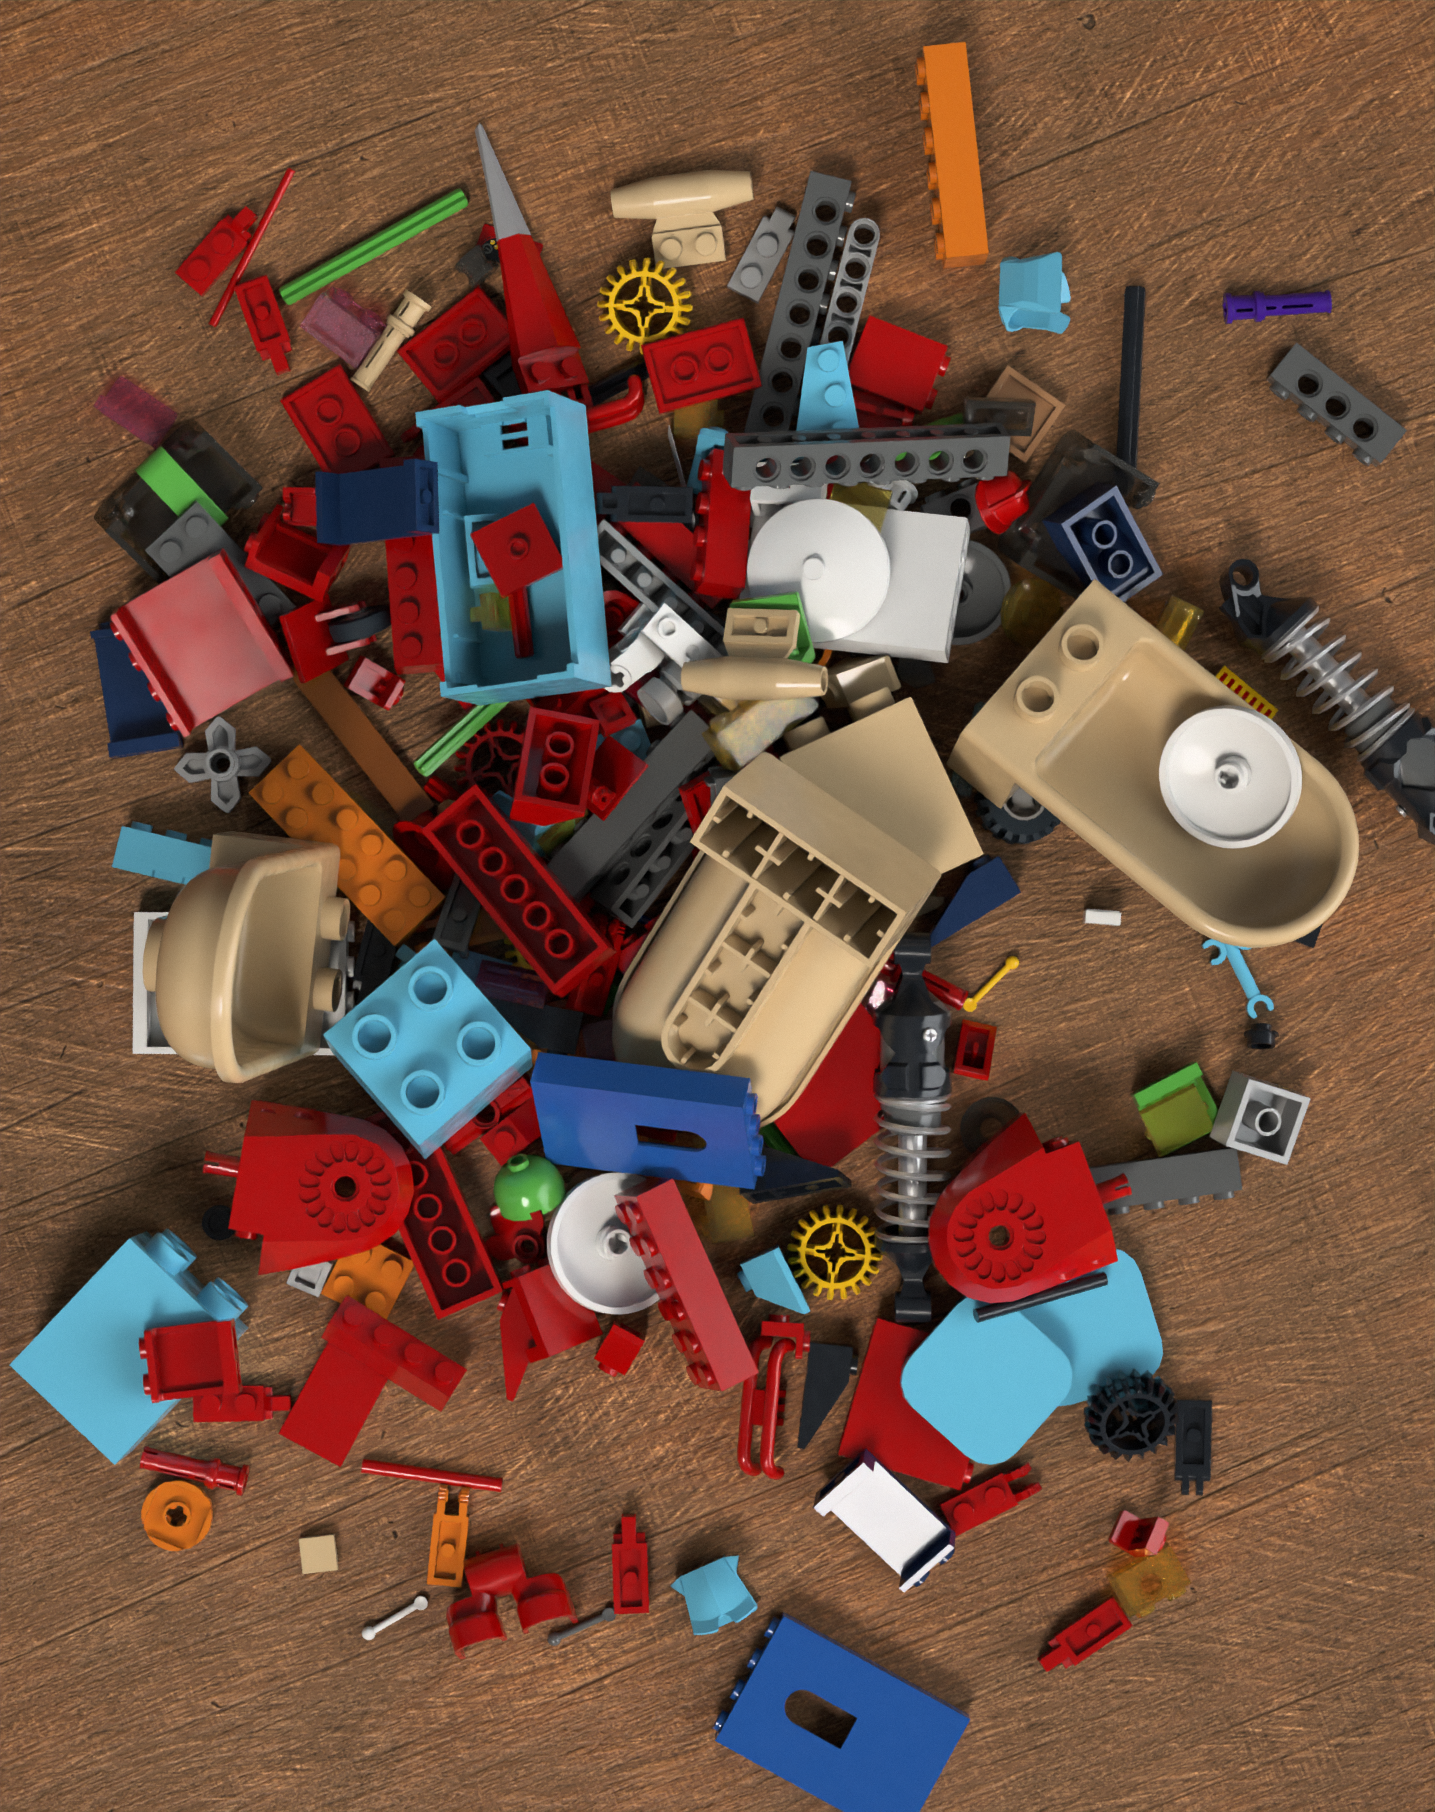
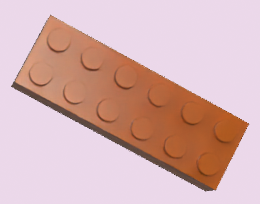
(954, 155)
(371, 865)

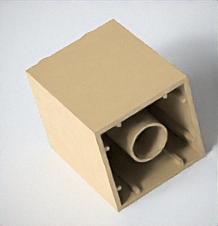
(888, 776)

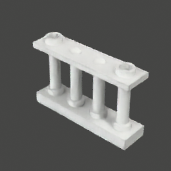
(678, 642)

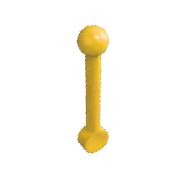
(971, 1003)

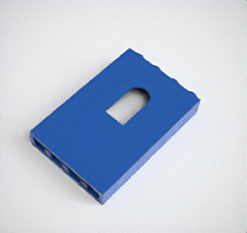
(593, 1107)
(891, 1749)

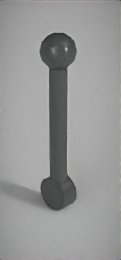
(555, 1638)

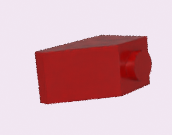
(619, 1349)

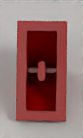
(974, 1050)

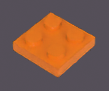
(370, 1278)

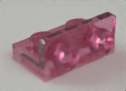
(343, 325)

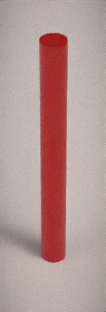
(432, 1475)

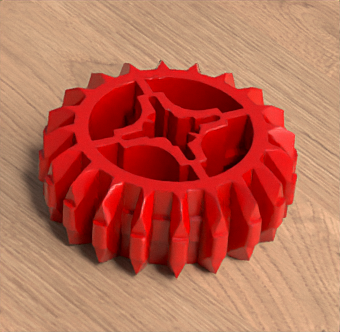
(490, 738)

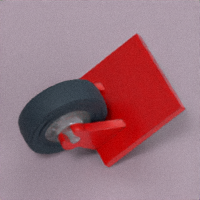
(321, 642)

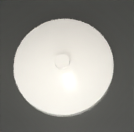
(829, 559)
(1230, 776)
(593, 1250)

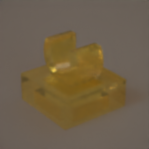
(492, 613)

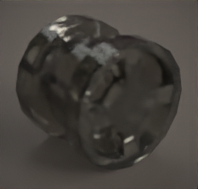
(476, 266)

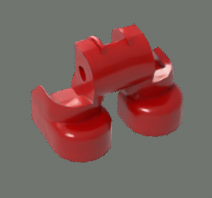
(496, 1576)

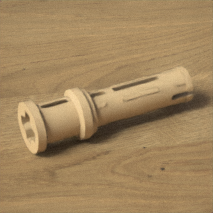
(399, 326)

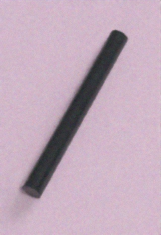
(1051, 1294)

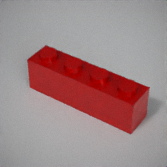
(721, 532)
(672, 547)
(393, 1353)

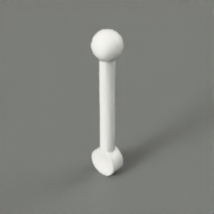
(419, 1603)

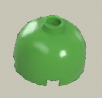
(527, 1186)

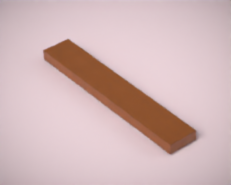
(366, 745)

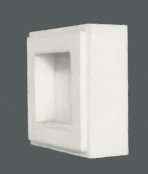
(1102, 917)

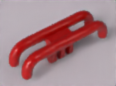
(602, 415)
(761, 1409)

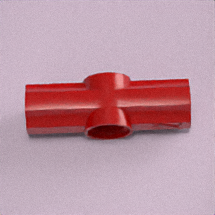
(503, 1105)

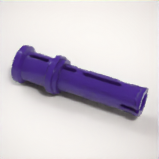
(1259, 306)

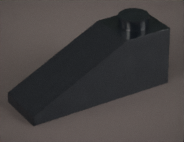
(547, 1027)
(792, 1177)
(825, 1380)

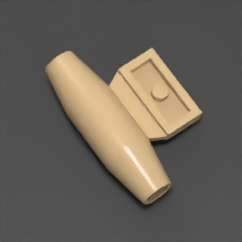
(684, 210)
(757, 661)

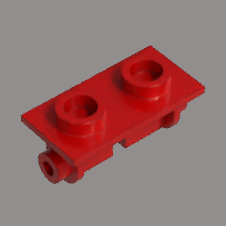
(878, 412)

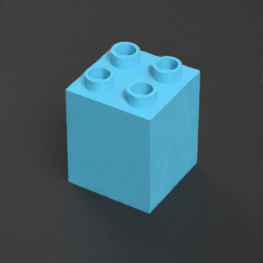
(429, 1048)
(90, 1350)

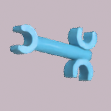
(1242, 973)

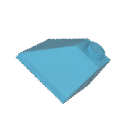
(773, 1280)

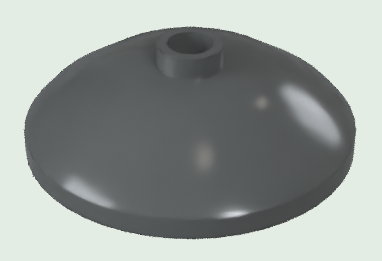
(984, 588)

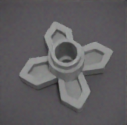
(204, 766)

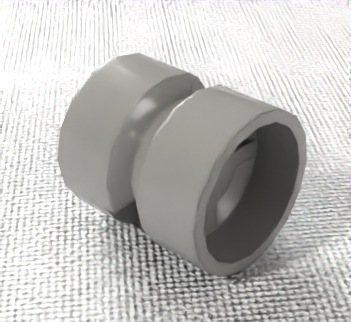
(665, 695)

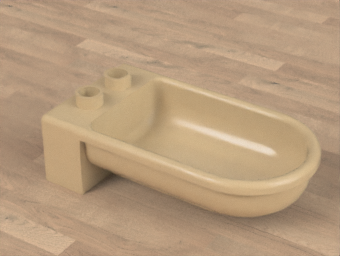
(1086, 740)
(768, 937)
(249, 955)

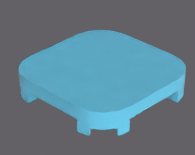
(1103, 1329)
(985, 1381)

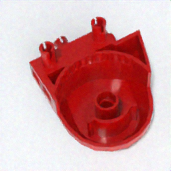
(290, 1178)
(1042, 1202)

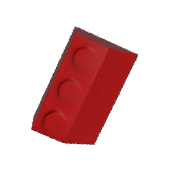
(554, 767)

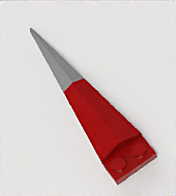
(539, 330)

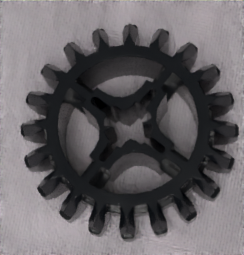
(1142, 1397)

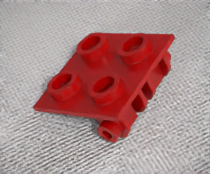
(612, 776)

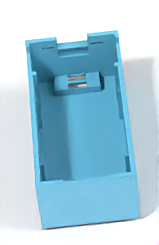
(486, 478)

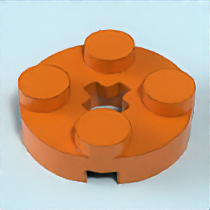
(158, 1523)

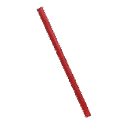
(251, 247)

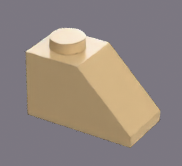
(858, 678)

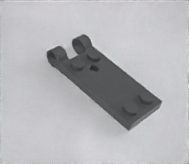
(198, 535)

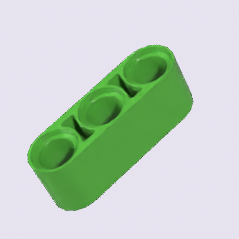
(175, 485)

